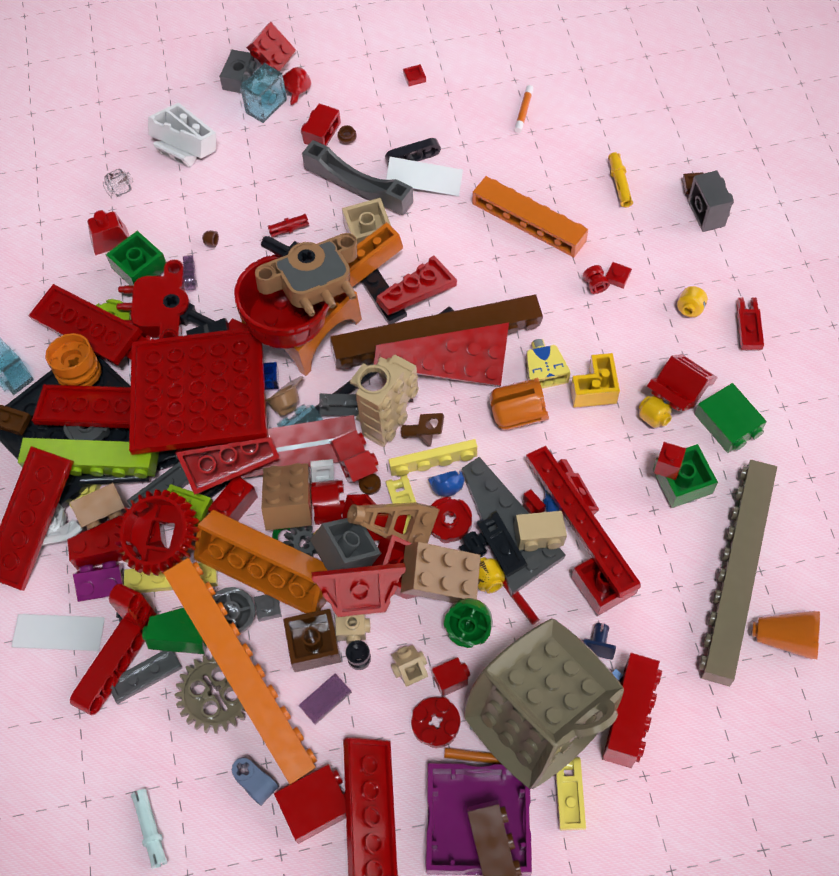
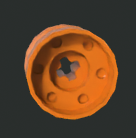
(73, 360)

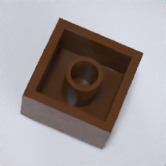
(312, 640)

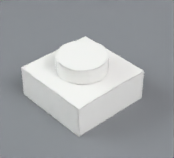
(322, 470)

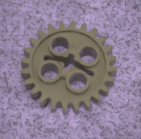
(195, 705)

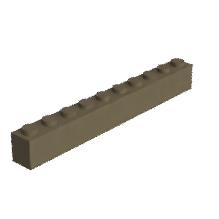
(739, 573)

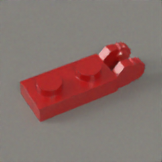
(750, 325)

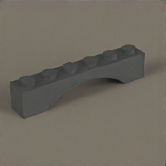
(325, 163)

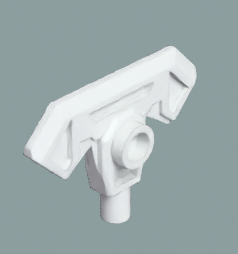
(58, 530)

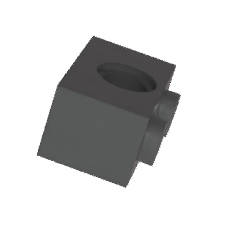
(236, 70)

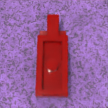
(578, 483)

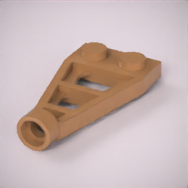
(419, 526)

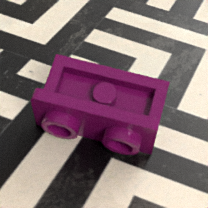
(98, 581)

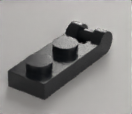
(502, 544)

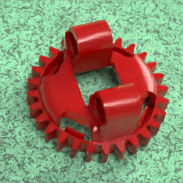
(136, 530)

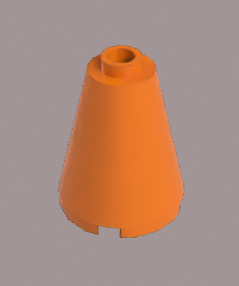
(790, 632)

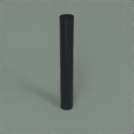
(109, 479)

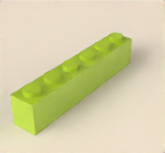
(95, 457)

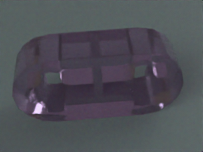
(189, 272)

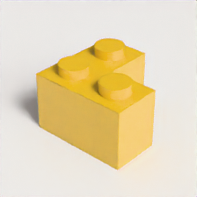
(599, 386)

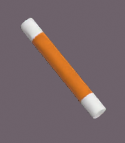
(523, 109)

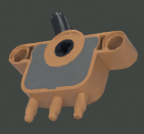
(309, 270)

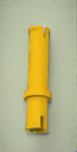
(618, 173)

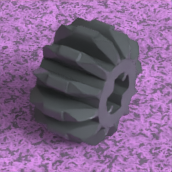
(297, 535)

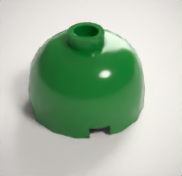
(468, 622)

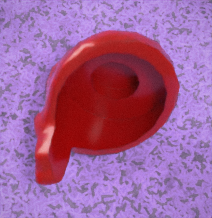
(296, 82)

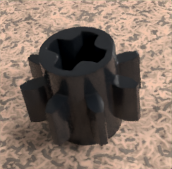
(474, 543)

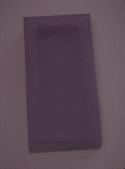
(325, 699)

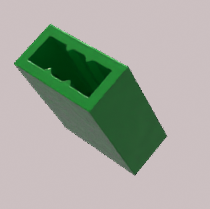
(730, 418)

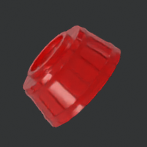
(272, 316)

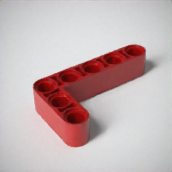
(117, 651)

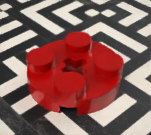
(461, 524)
(428, 734)

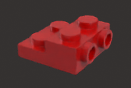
(271, 47)

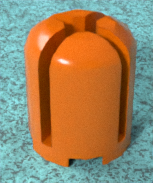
(518, 404)

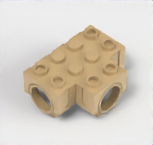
(386, 408)

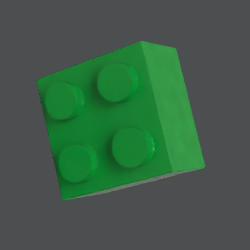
(136, 258)
(693, 480)

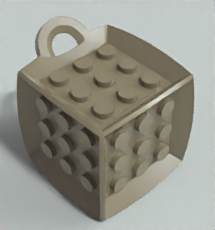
(542, 702)

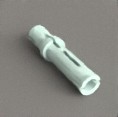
(152, 839)

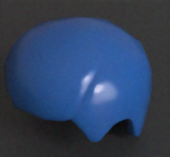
(447, 483)

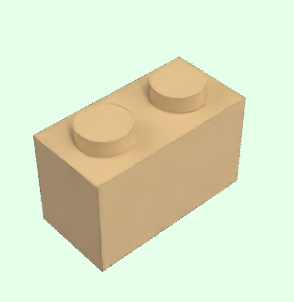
(540, 530)

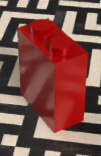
(313, 803)

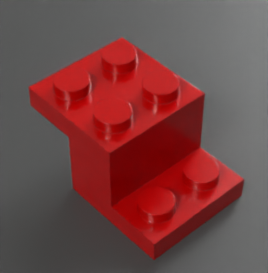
(681, 382)

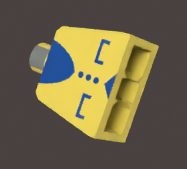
(546, 364)

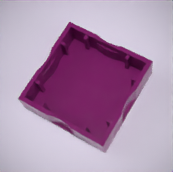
(449, 831)

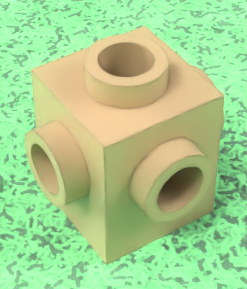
(352, 628)
(409, 665)

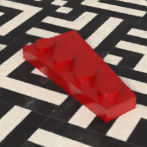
(423, 283)

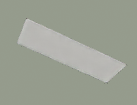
(425, 176)
(58, 632)

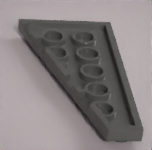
(493, 495)

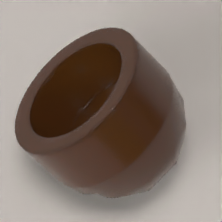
(210, 238)

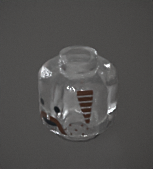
(118, 182)

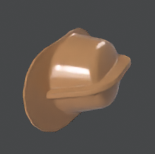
(286, 398)

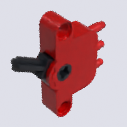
(161, 303)

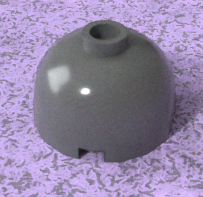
(238, 605)

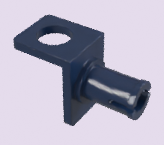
(598, 642)

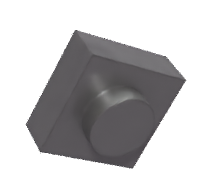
(267, 607)

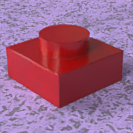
(618, 274)
(532, 502)

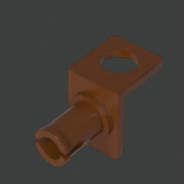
(424, 429)

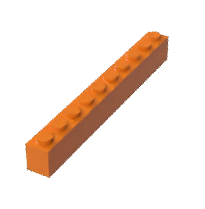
(240, 672)

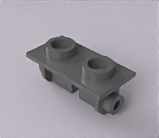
(338, 404)

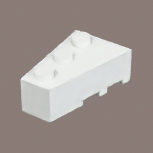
(182, 130)

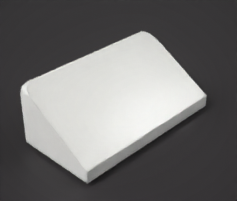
(174, 153)

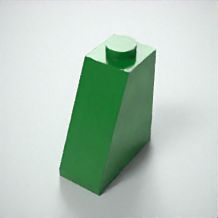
(173, 633)

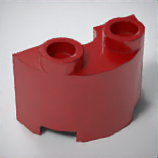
(327, 501)

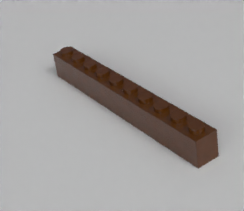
(360, 345)

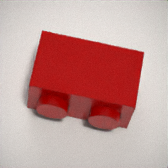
(321, 125)
(235, 499)

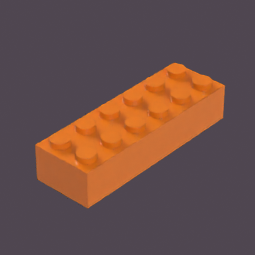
(259, 561)

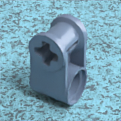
(256, 783)

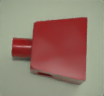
(106, 231)

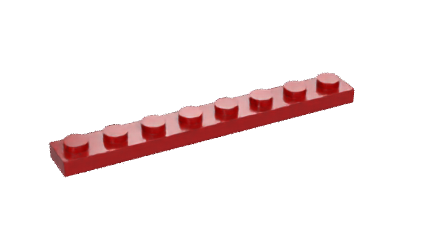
(583, 522)

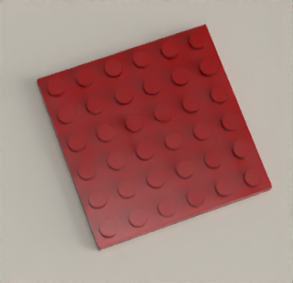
(196, 391)

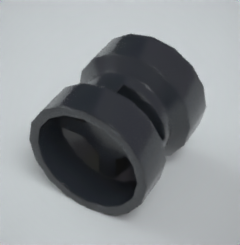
(358, 650)

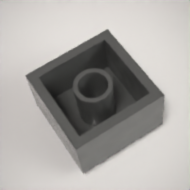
(710, 200)
(344, 545)

